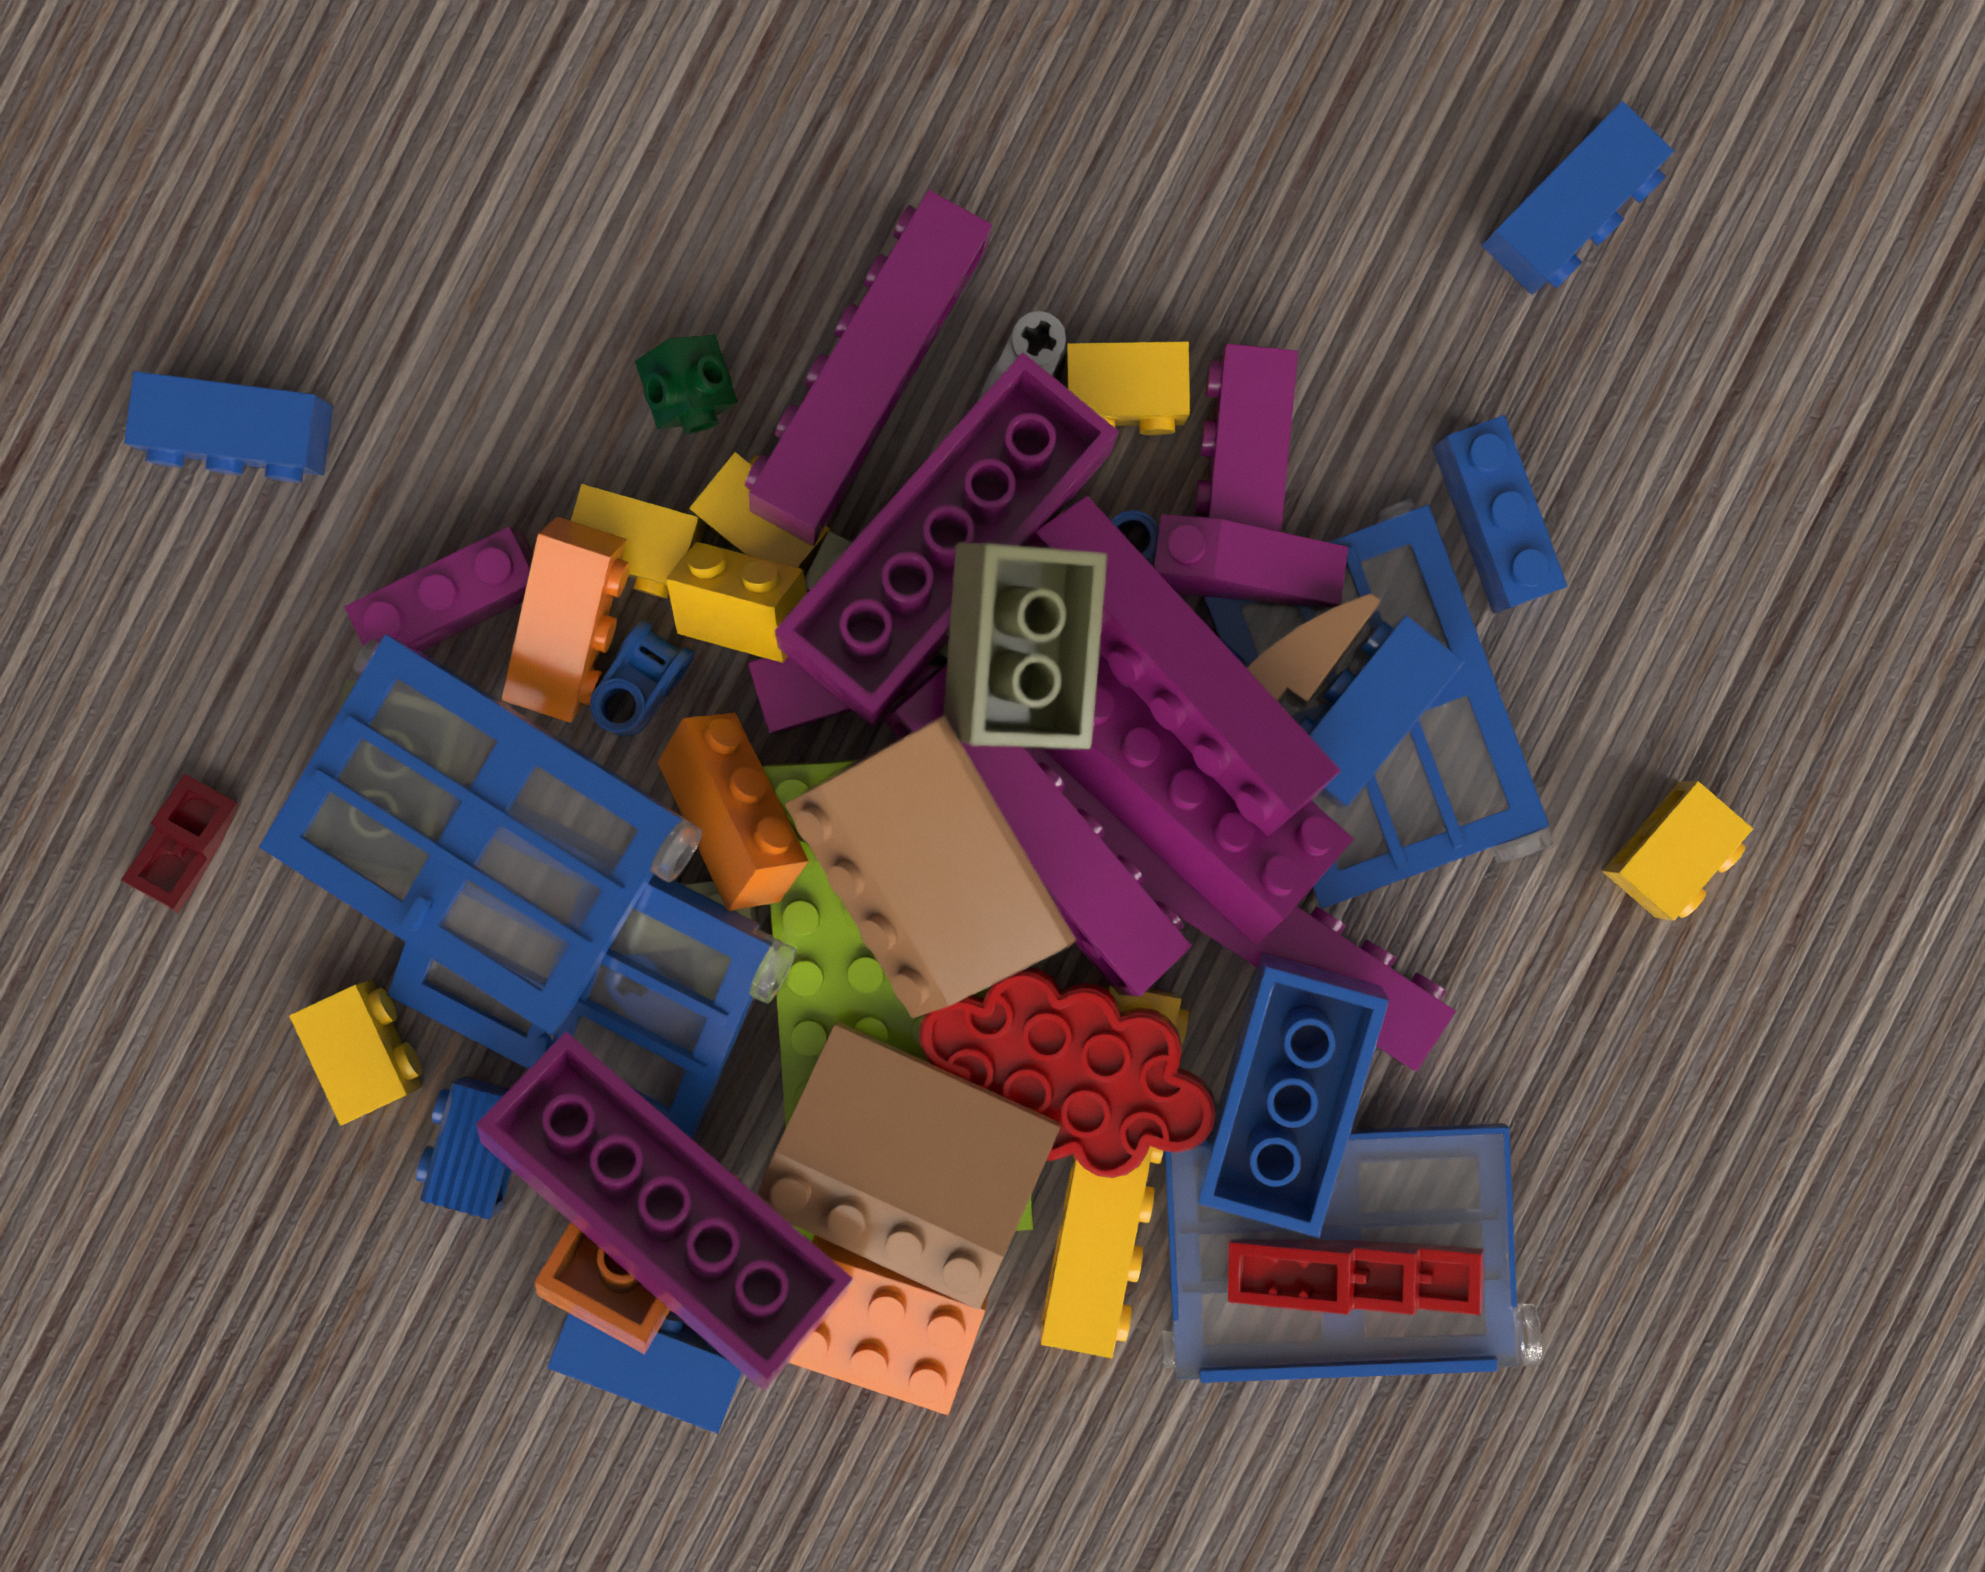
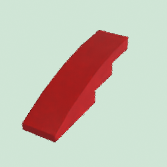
(1355, 1275)

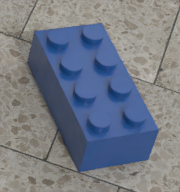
(1291, 1094)

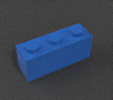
(1580, 200)
(228, 426)
(1499, 514)
(1378, 703)
(675, 1376)

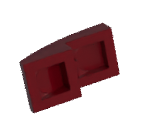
(183, 843)

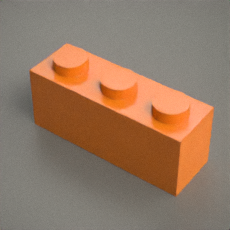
(565, 619)
(729, 797)

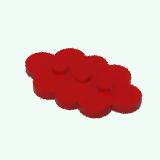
(1080, 1063)

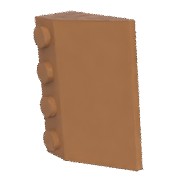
(929, 869)
(907, 1165)

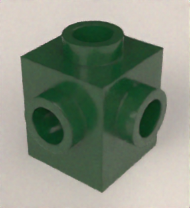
(686, 383)

